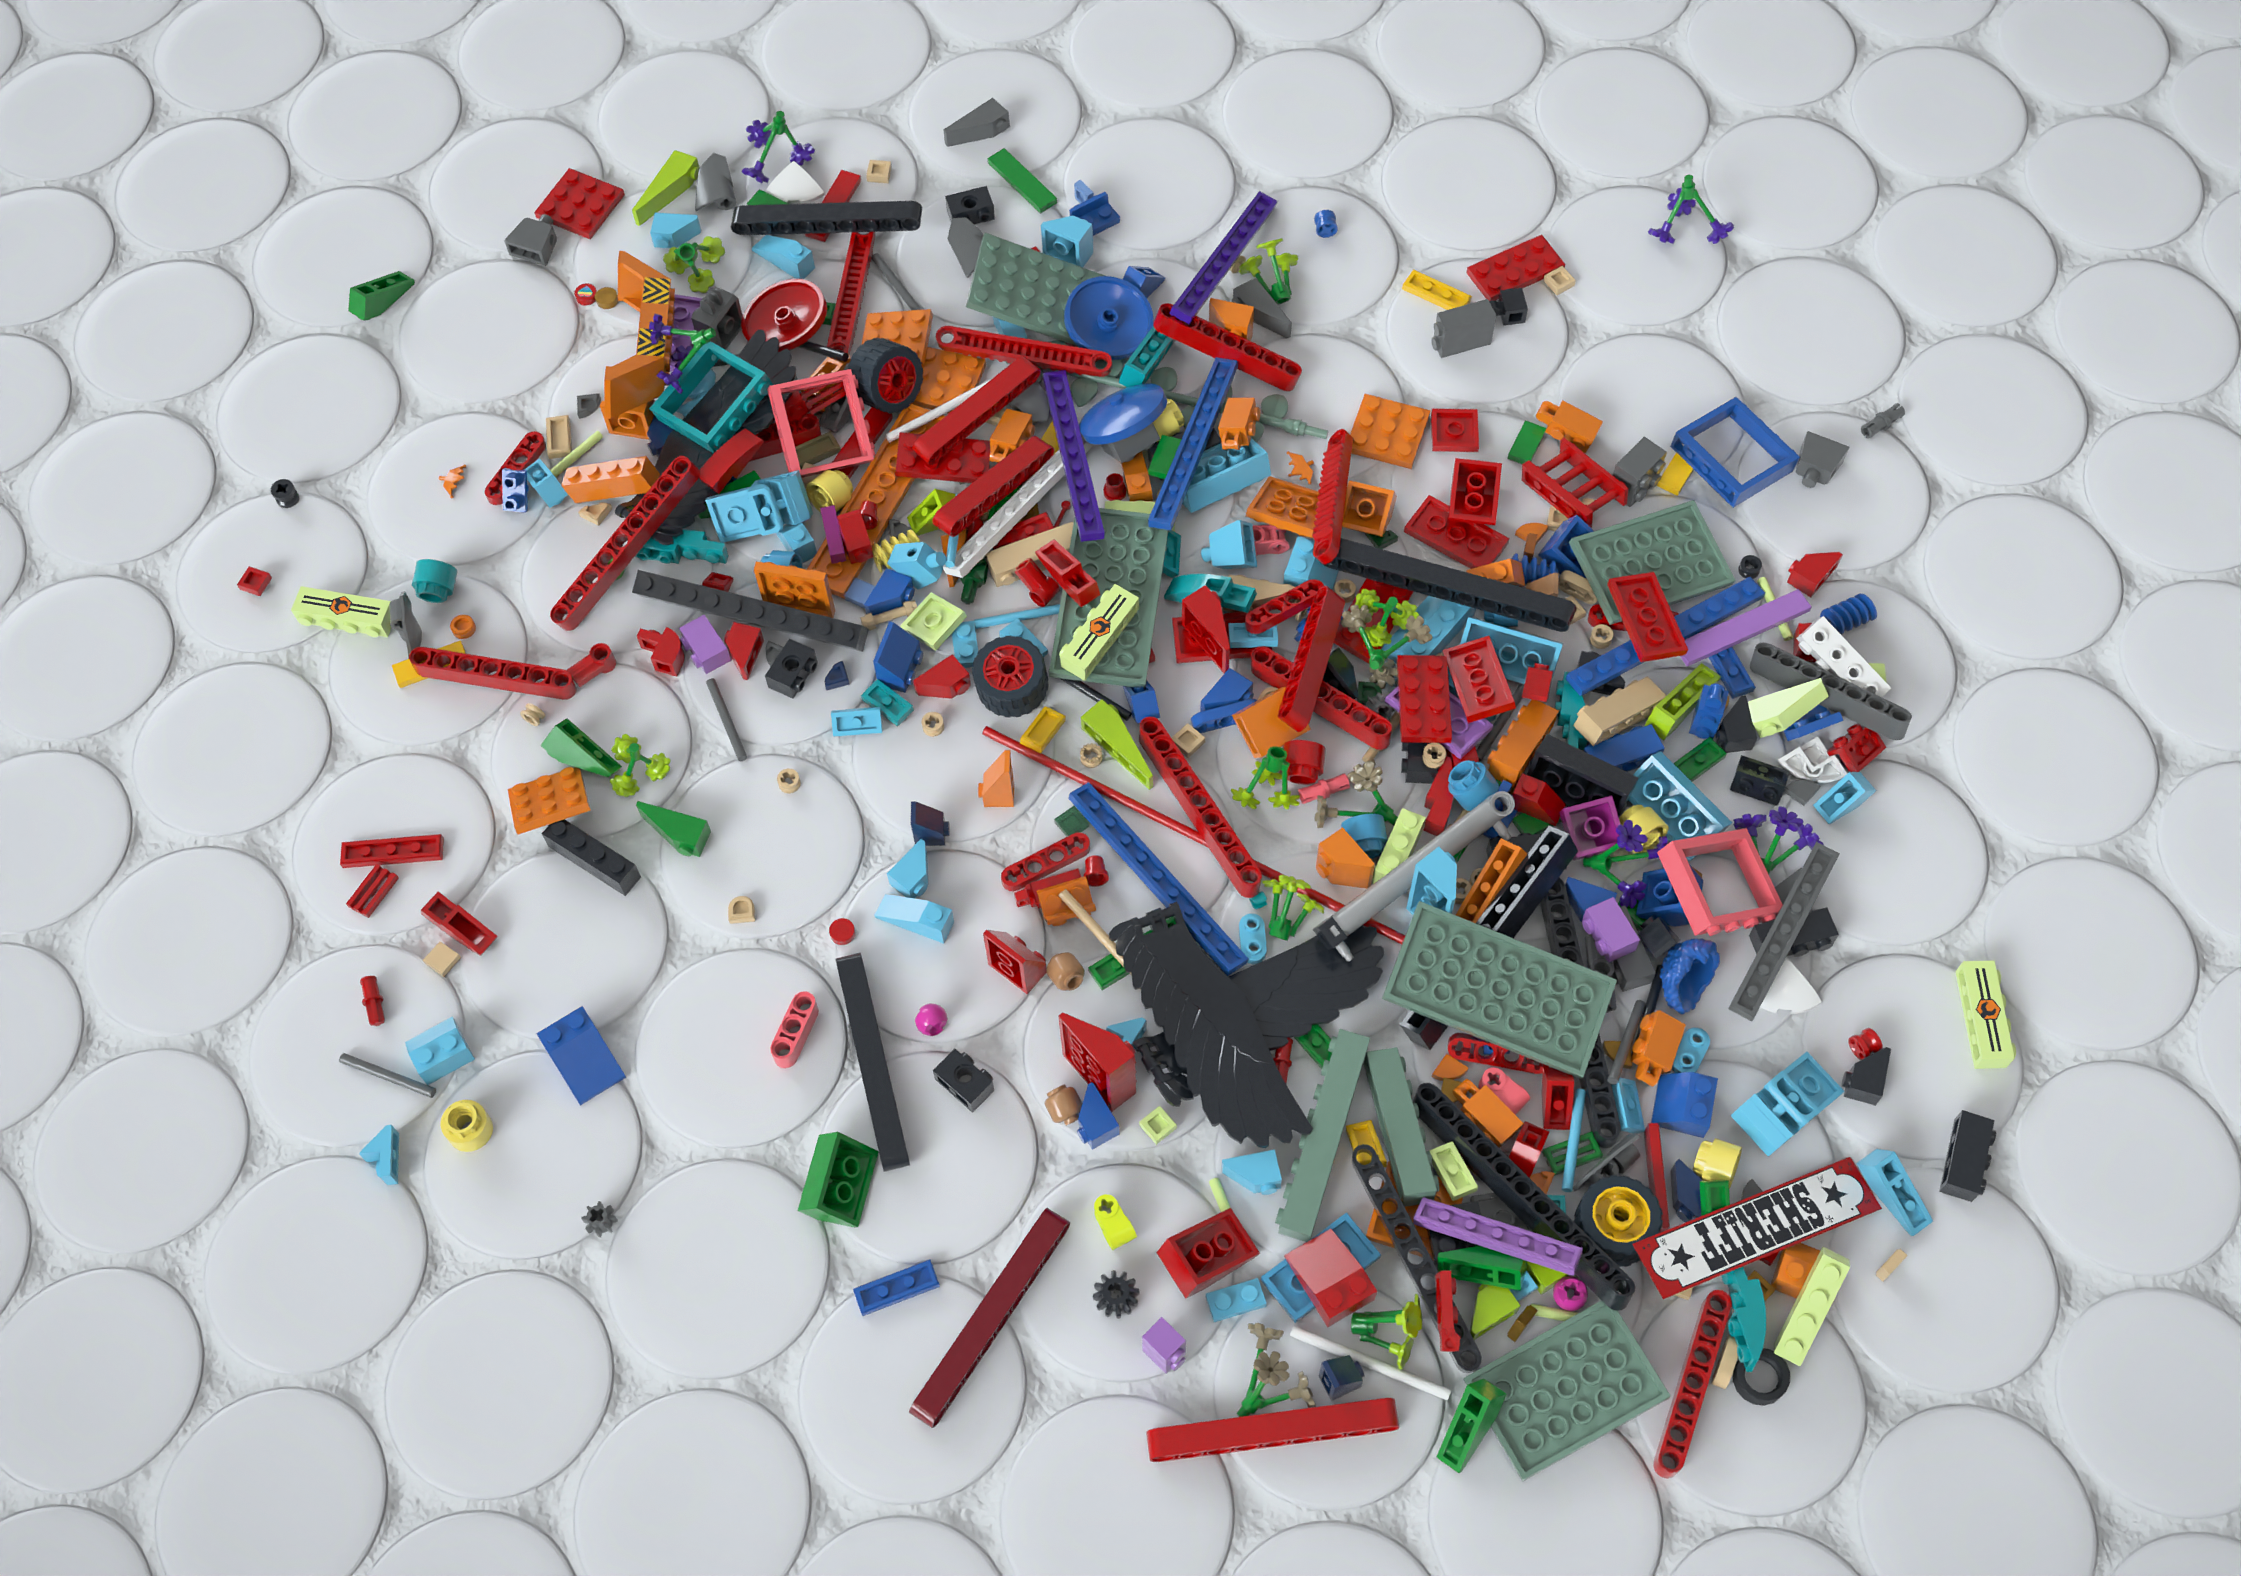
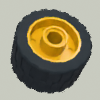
(1617, 1214)

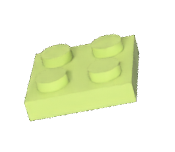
(933, 621)

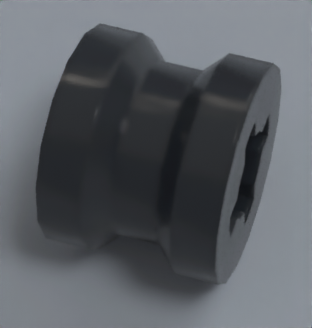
(283, 499)

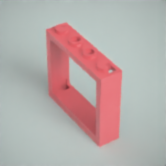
(856, 407)
(1690, 895)

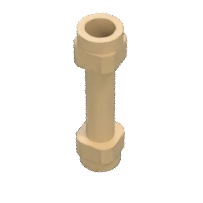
(871, 621)

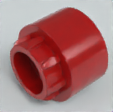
(1305, 761)

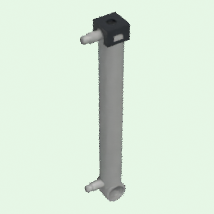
(1398, 881)

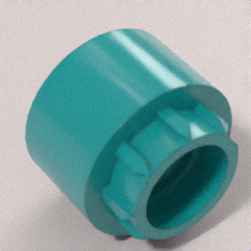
(434, 580)

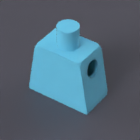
(1232, 547)
(918, 562)

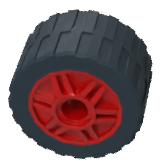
(886, 374)
(1010, 676)

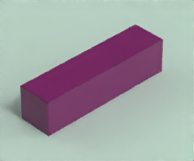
(833, 534)

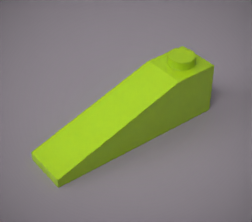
(670, 182)
(1680, 701)
(1109, 731)

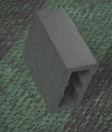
(1463, 328)

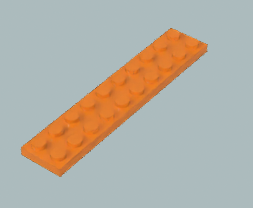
(880, 487)

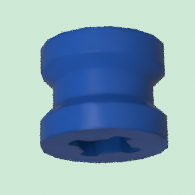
(1325, 223)

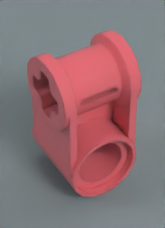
(1268, 539)
(1505, 1088)

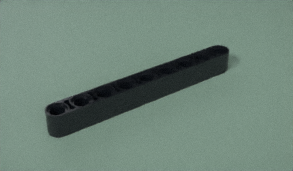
(826, 218)
(872, 1062)
(1412, 1243)

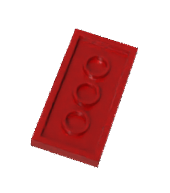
(1515, 267)
(961, 464)
(1463, 541)
(1647, 617)
(1353, 641)
(1188, 649)
(1479, 679)
(1424, 699)

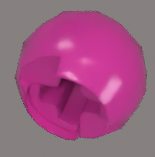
(931, 1019)
(1580, 1293)

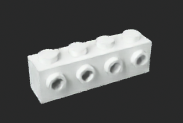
(1839, 657)

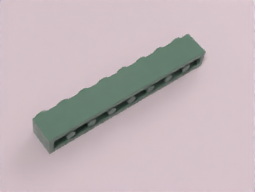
(1321, 1145)

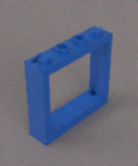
(1714, 472)

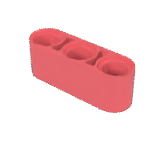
(793, 1018)

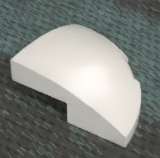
(795, 185)
(1813, 763)
(1790, 992)

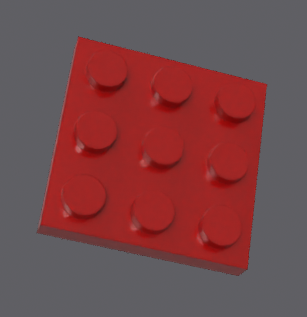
(580, 203)

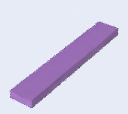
(1745, 626)
(1498, 1236)

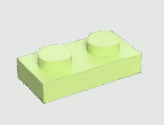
(1453, 1171)

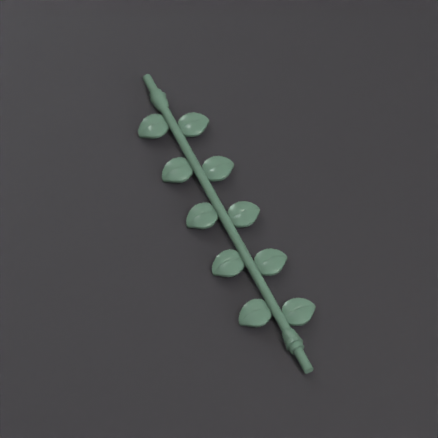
(1273, 406)

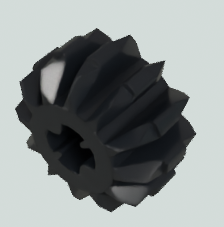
(1105, 1299)

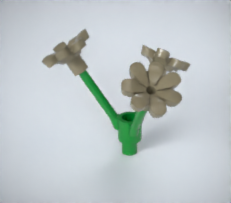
(1382, 671)
(1366, 778)
(1271, 1371)

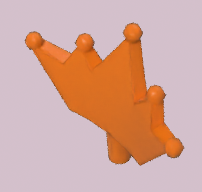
(1301, 467)
(452, 478)

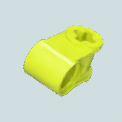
(1115, 1225)

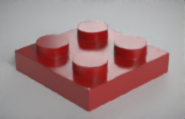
(1454, 430)

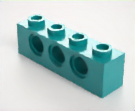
(1146, 358)

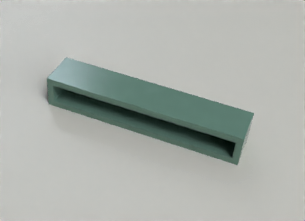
(1400, 1126)

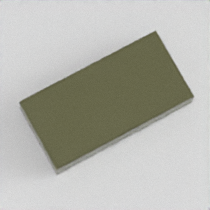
(817, 449)

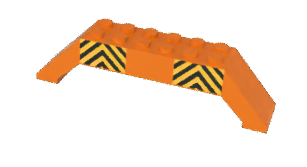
(636, 378)

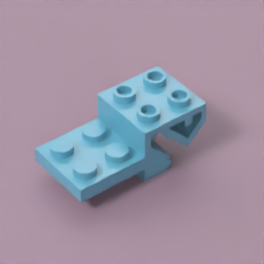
(760, 508)
(1787, 1103)

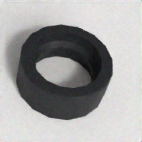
(1752, 1395)

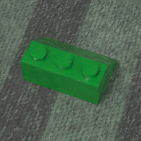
(838, 1180)

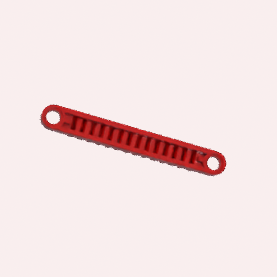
(851, 292)
(1010, 348)
(1332, 496)

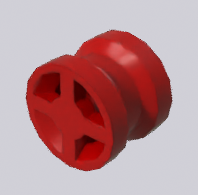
(1865, 1043)

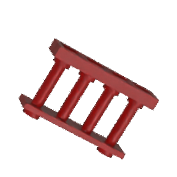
(1566, 501)

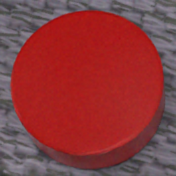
(842, 931)

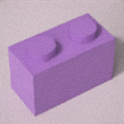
(705, 645)
(1610, 930)
(1164, 1346)

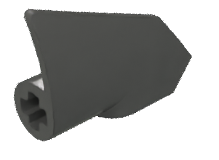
(715, 184)
(965, 242)
(1033, 402)
(405, 622)
(1614, 1162)

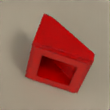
(718, 581)

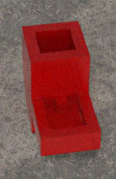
(666, 648)

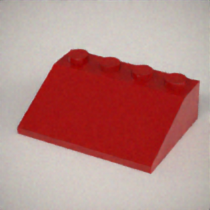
(1099, 1059)

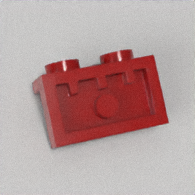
(1857, 747)

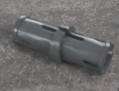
(1882, 420)

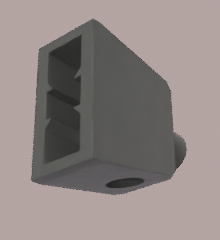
(532, 240)
(1819, 459)

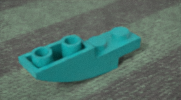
(688, 545)
(1231, 595)
(1568, 707)
(1748, 1318)

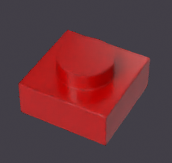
(254, 581)

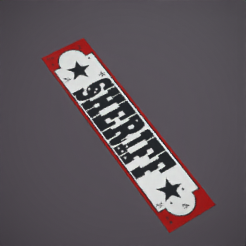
(1756, 1227)

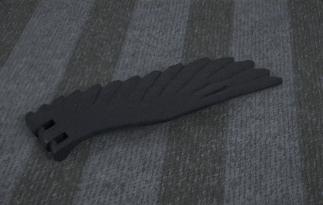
(704, 417)
(1286, 997)
(1209, 1029)

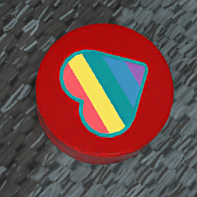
(585, 294)

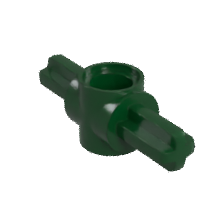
(974, 580)

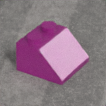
(1591, 826)

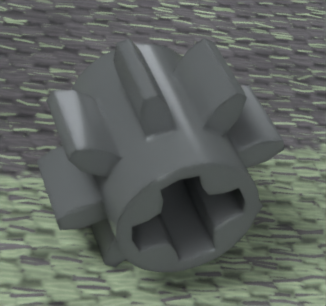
(1379, 702)
(599, 1211)

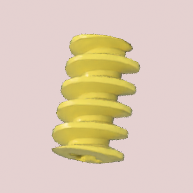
(882, 554)

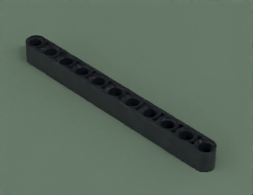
(1454, 585)
(1595, 1069)
(1489, 1162)

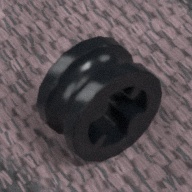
(1747, 561)

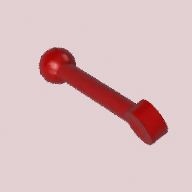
(1065, 506)

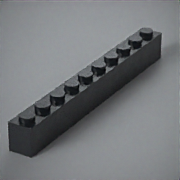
(750, 610)
(1509, 910)

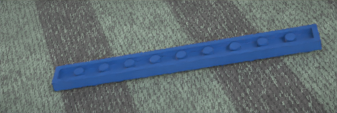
(1192, 444)
(1689, 622)
(1158, 878)

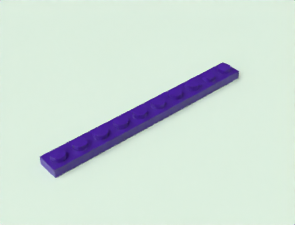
(1223, 258)
(1073, 456)

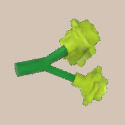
(1399, 612)
(629, 752)

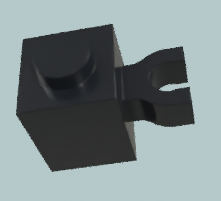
(1511, 306)

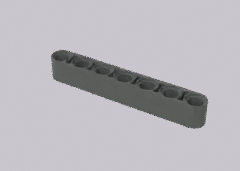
(1843, 695)

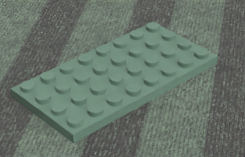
(1134, 560)
(1499, 989)

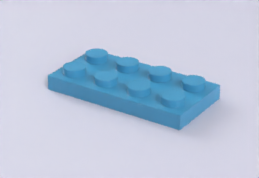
(1286, 1286)

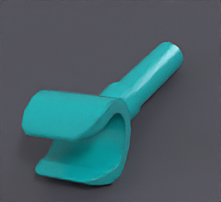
(1259, 900)

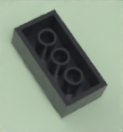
(1580, 776)

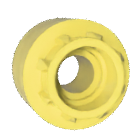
(1169, 421)
(830, 489)
(1649, 821)
(474, 1135)
(1717, 1160)

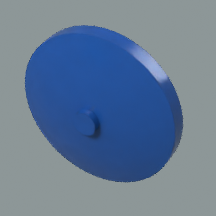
(1108, 316)
(1123, 414)

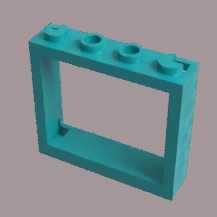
(692, 375)

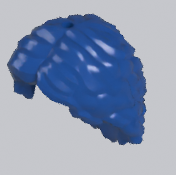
(1688, 972)

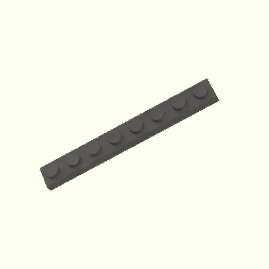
(1783, 931)

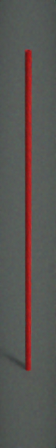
(1168, 822)

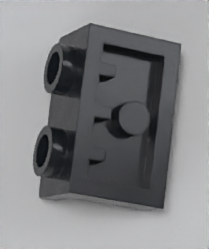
(1759, 780)

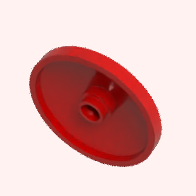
(786, 310)

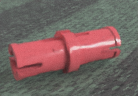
(1324, 788)

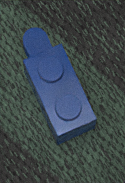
(1709, 711)

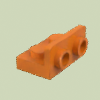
(1054, 908)

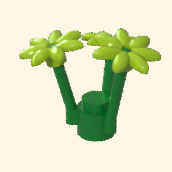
(1267, 770)
(1280, 926)

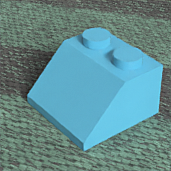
(1068, 239)
(1305, 567)
(439, 1051)

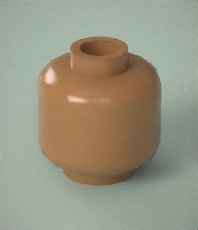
(1065, 971)
(1063, 1104)

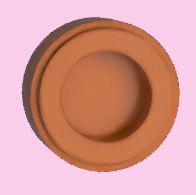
(462, 626)

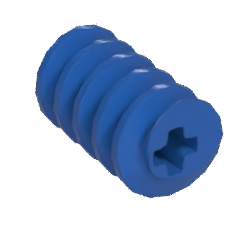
(1533, 571)
(1850, 613)

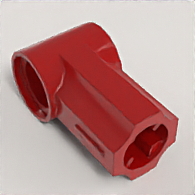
(1041, 587)
(591, 665)

